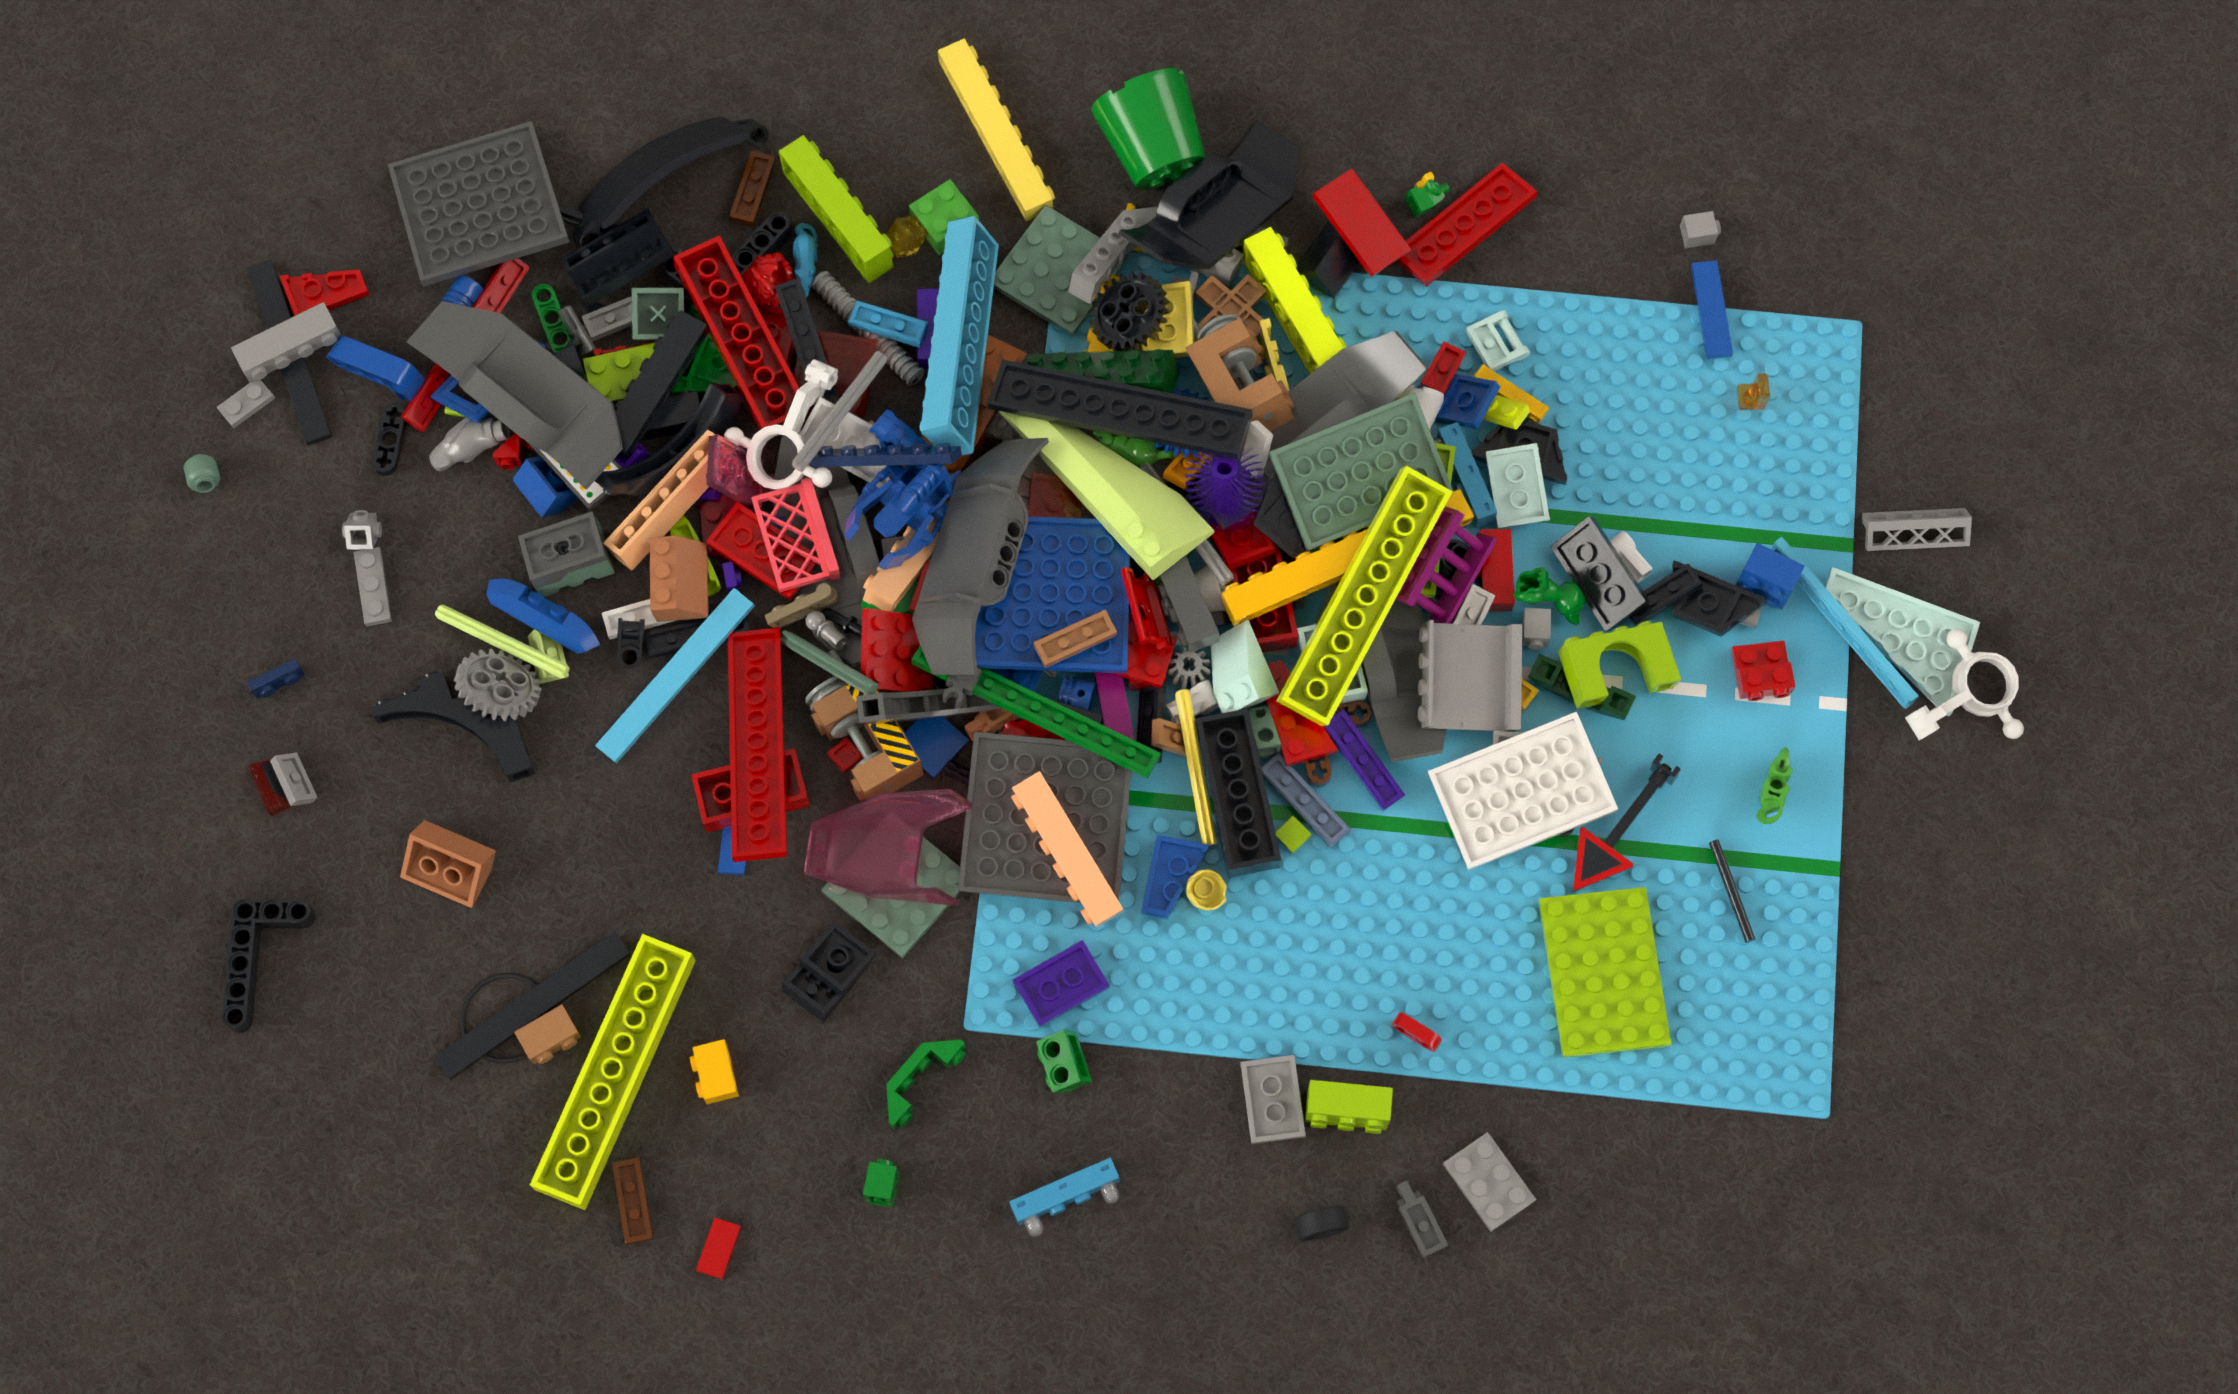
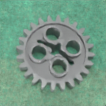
(497, 684)

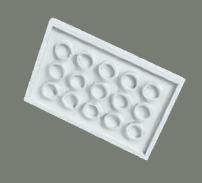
(1522, 791)

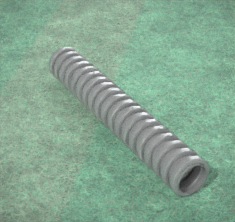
(844, 304)

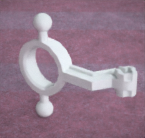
(819, 378)
(1924, 721)

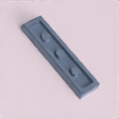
(1305, 801)

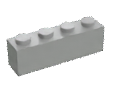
(286, 342)

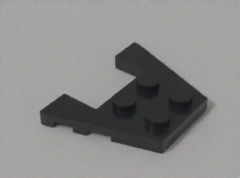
(1277, 521)

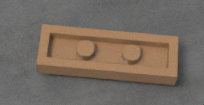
(1075, 638)

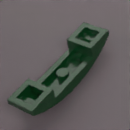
(1552, 677)

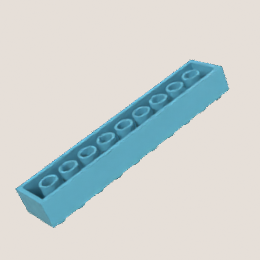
(960, 335)

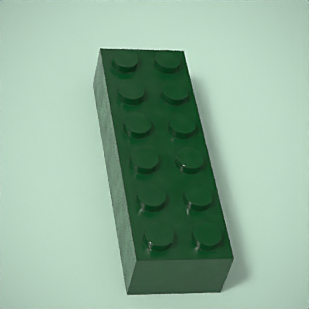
(1143, 369)

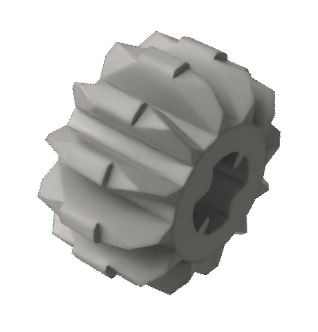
(1188, 677)

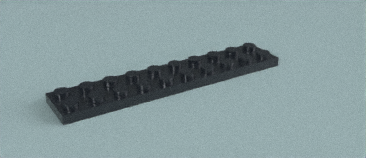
(1120, 409)

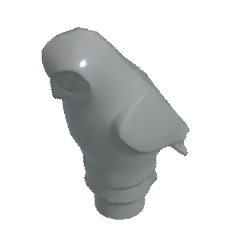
(467, 441)

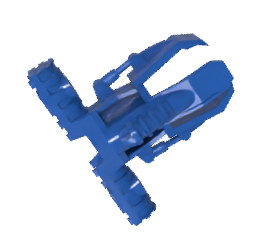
(910, 496)

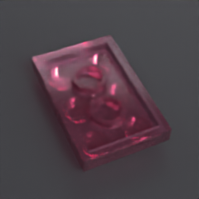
(729, 471)

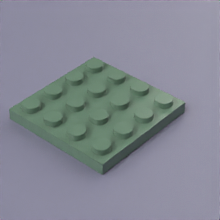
(1042, 267)
(901, 922)

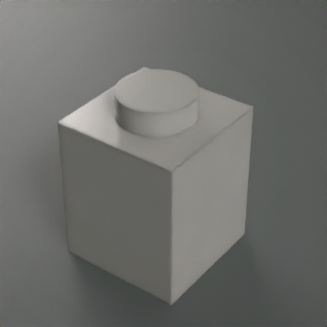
(1699, 229)
(1536, 628)

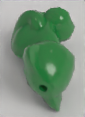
(1537, 587)

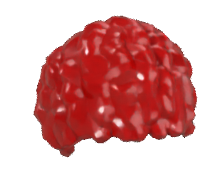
(763, 277)

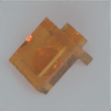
(1755, 394)

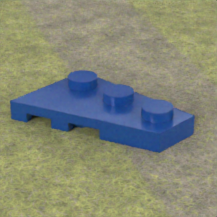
(1170, 869)

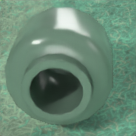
(201, 473)

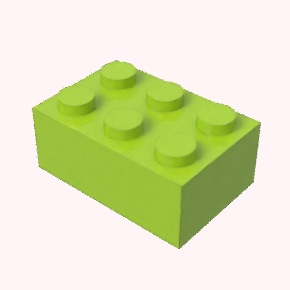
(1348, 1106)

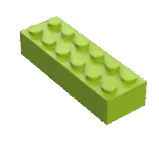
(836, 208)

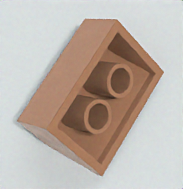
(678, 578)
(447, 863)

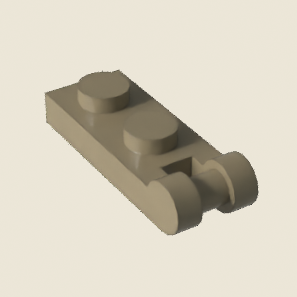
(804, 604)

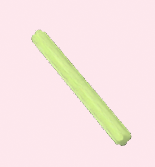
(502, 641)

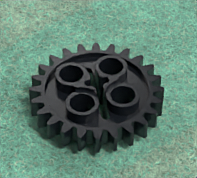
(1129, 312)

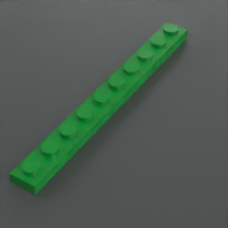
(1059, 720)

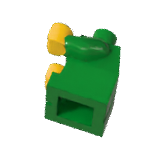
(1425, 195)

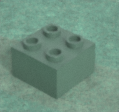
(653, 310)

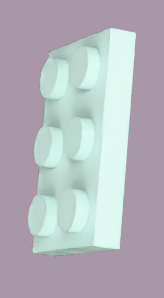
(1517, 485)

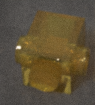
(906, 236)

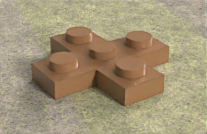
(1236, 302)

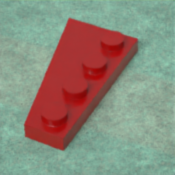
(1298, 735)

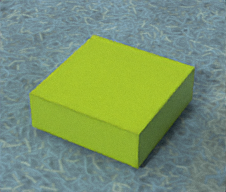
(1292, 835)

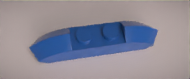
(541, 614)

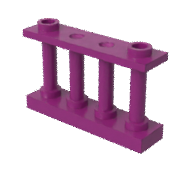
(1464, 576)

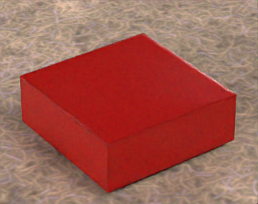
(845, 755)

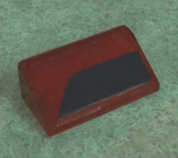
(269, 787)

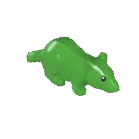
(1131, 449)
(1775, 788)

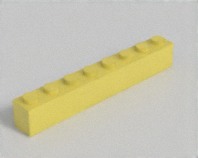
(995, 128)

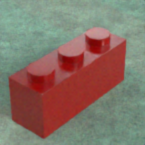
(1497, 572)

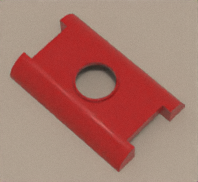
(1145, 593)

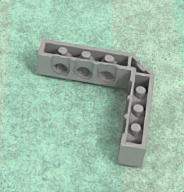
(1112, 249)

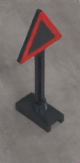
(1597, 858)

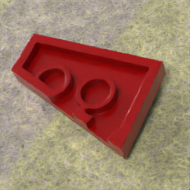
(332, 288)

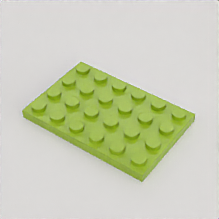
(1604, 972)

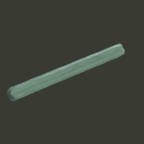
(828, 663)

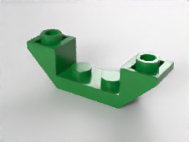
(946, 1052)

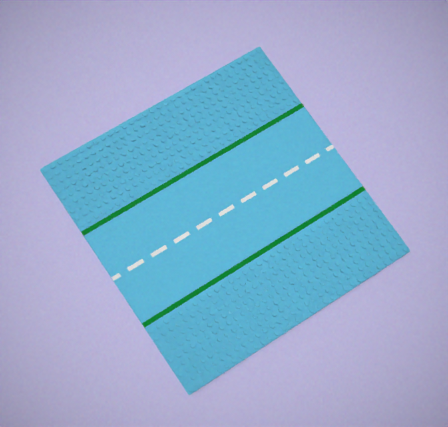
(1391, 915)

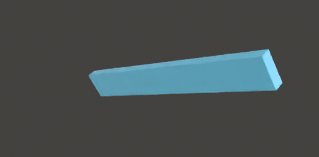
(1850, 630)
(675, 675)

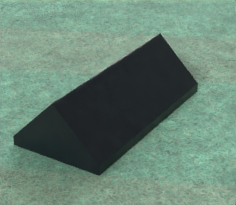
(1328, 262)

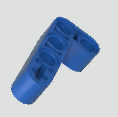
(376, 366)

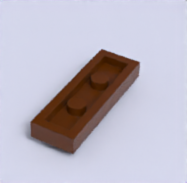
(752, 188)
(632, 1201)

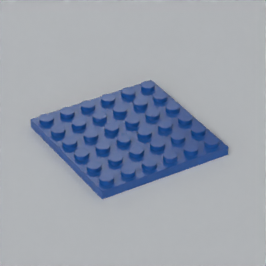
(1059, 578)

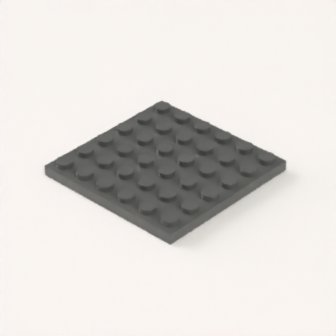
(477, 203)
(999, 847)

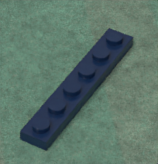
(892, 455)

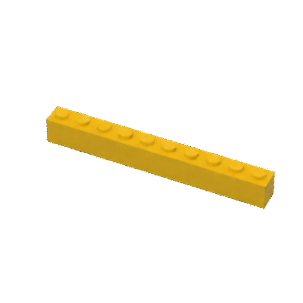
(1304, 575)

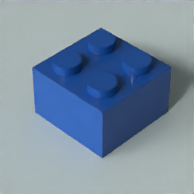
(1770, 575)

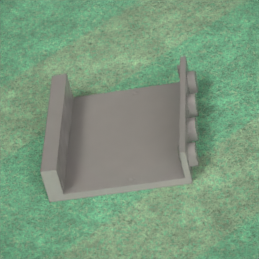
(1470, 677)

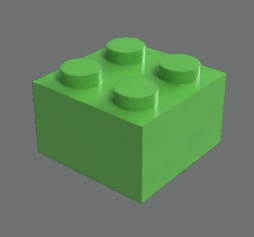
(939, 208)

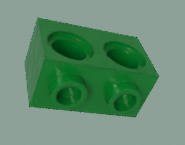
(1069, 1058)

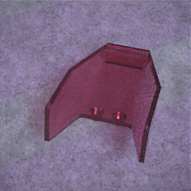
(879, 843)

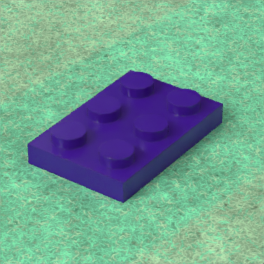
(1061, 983)

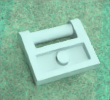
(1491, 346)

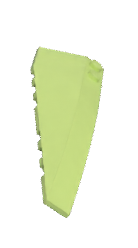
(1134, 507)

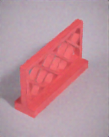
(818, 536)

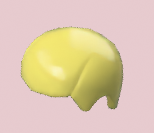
(1206, 889)

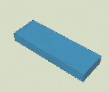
(888, 324)

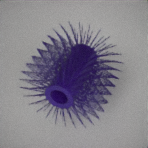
(1224, 487)

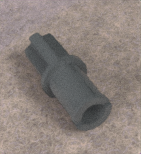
(576, 329)

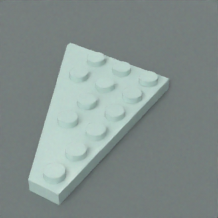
(1905, 631)

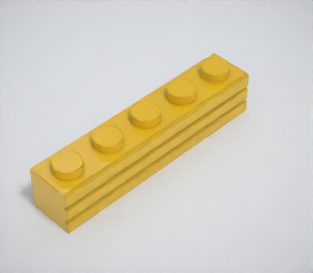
(1512, 392)

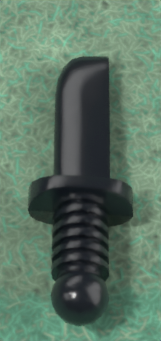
(847, 625)

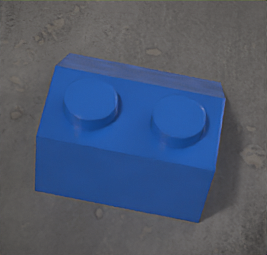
(543, 487)

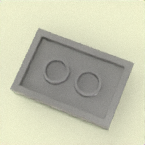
(1273, 1099)
(1489, 1182)

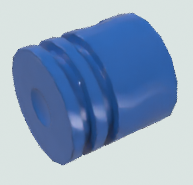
(463, 291)
(1072, 688)

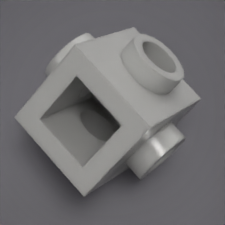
(361, 530)

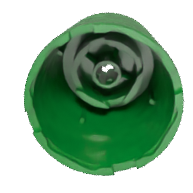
(1152, 127)

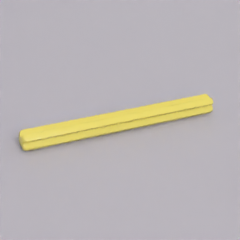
(1195, 767)

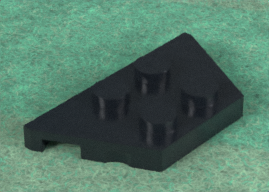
(1528, 433)
(1717, 604)

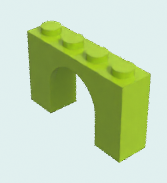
(1644, 643)

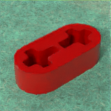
(1417, 1032)

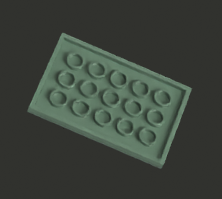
(1346, 470)

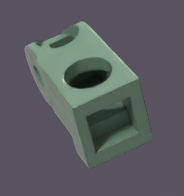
(1264, 732)

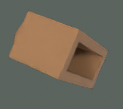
(548, 1035)

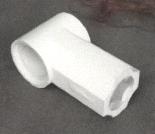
(1631, 557)
(1202, 701)

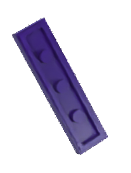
(1363, 760)

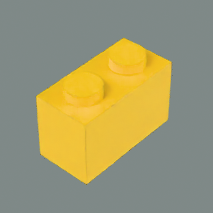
(714, 1071)

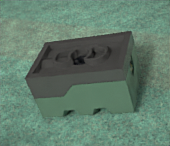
(566, 554)

